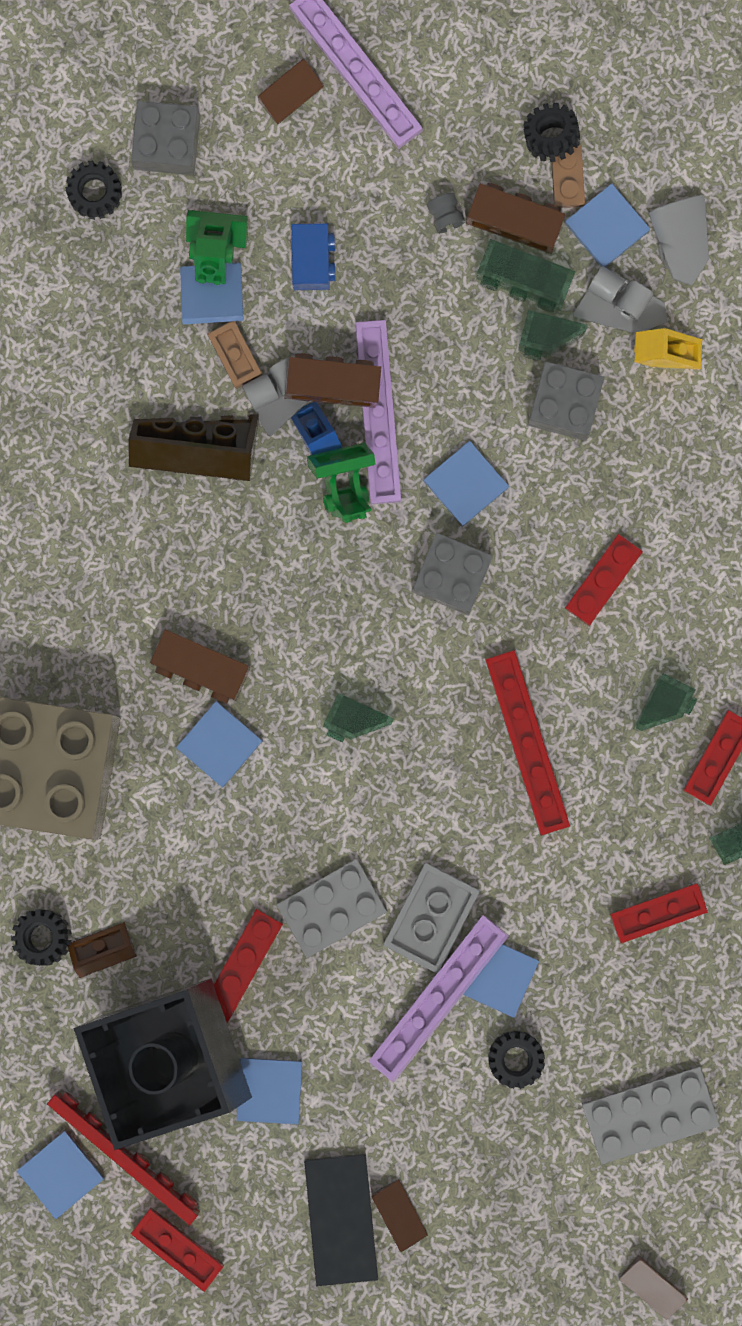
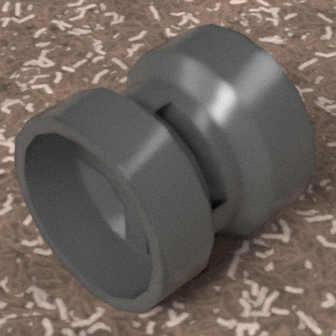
(445, 212)

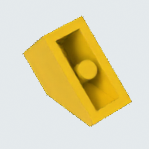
(667, 349)

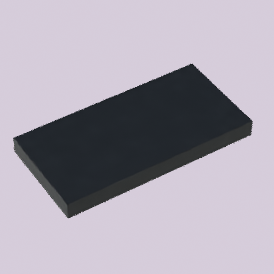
(341, 1220)

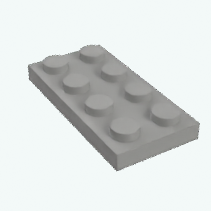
(650, 1115)

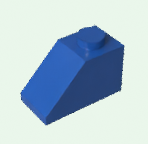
(315, 429)

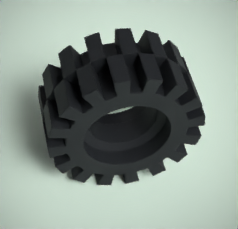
(556, 145)
(94, 172)
(23, 937)
(516, 1078)

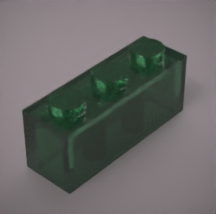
(524, 276)

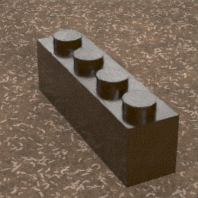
(195, 446)

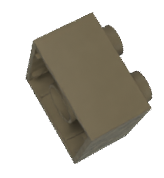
(55, 767)

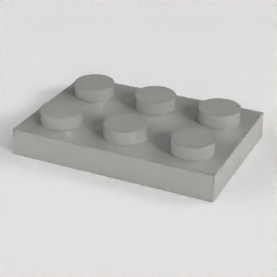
(331, 908)
(431, 918)

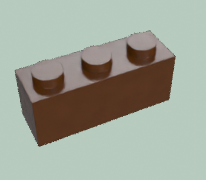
(516, 217)
(332, 381)
(199, 666)

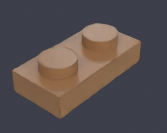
(569, 180)
(234, 354)

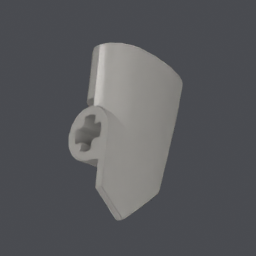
(682, 237)
(620, 304)
(268, 400)

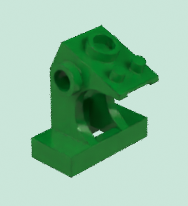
(213, 250)
(349, 501)

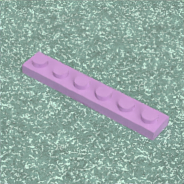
(357, 70)
(379, 421)
(438, 998)

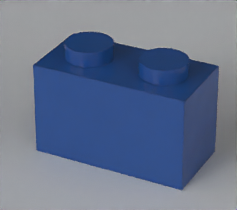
(311, 257)

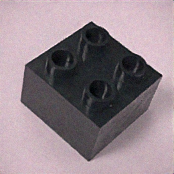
(163, 1064)

